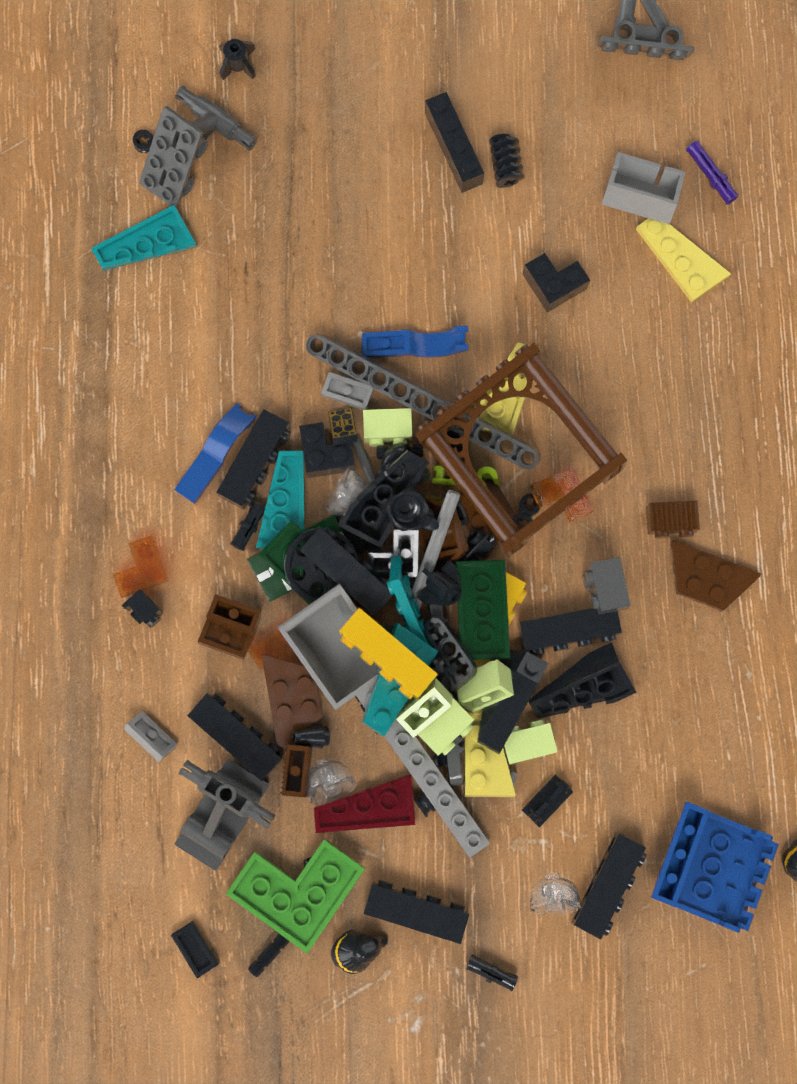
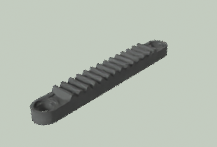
(453, 756)

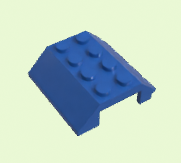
(714, 868)

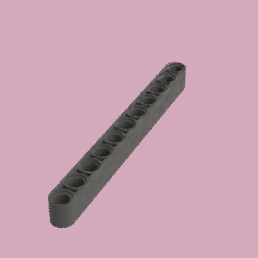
(410, 400)

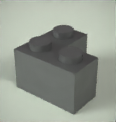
(607, 586)

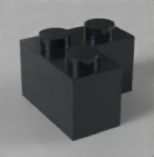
(552, 286)
(323, 458)
(404, 545)

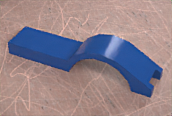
(414, 343)
(213, 453)

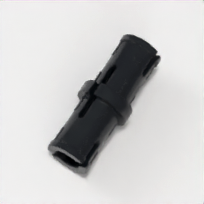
(248, 526)
(492, 972)

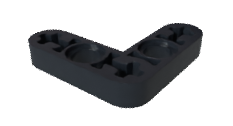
(452, 670)

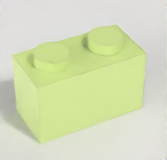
(387, 426)
(487, 687)
(422, 711)
(446, 728)
(530, 742)

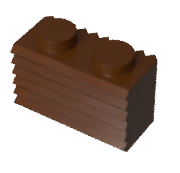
(672, 518)
(296, 770)

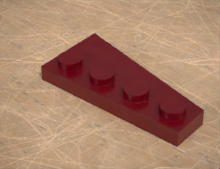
(373, 808)

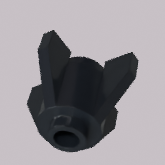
(236, 57)
(443, 587)

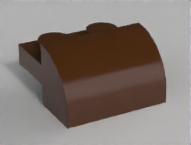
(230, 627)

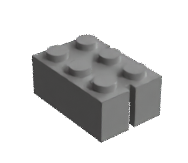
(633, 188)

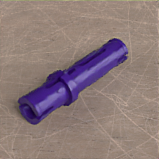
(711, 171)

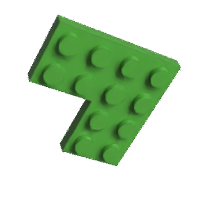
(299, 906)

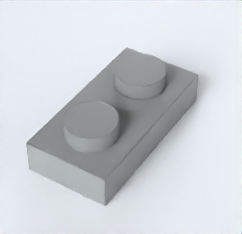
(347, 391)
(150, 736)

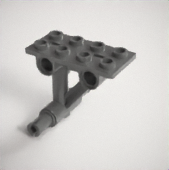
(643, 37)
(183, 141)
(227, 805)

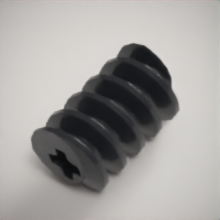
(505, 160)

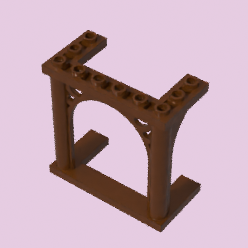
(526, 364)

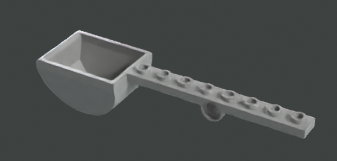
(343, 675)

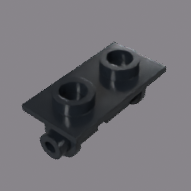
(479, 542)
(547, 800)

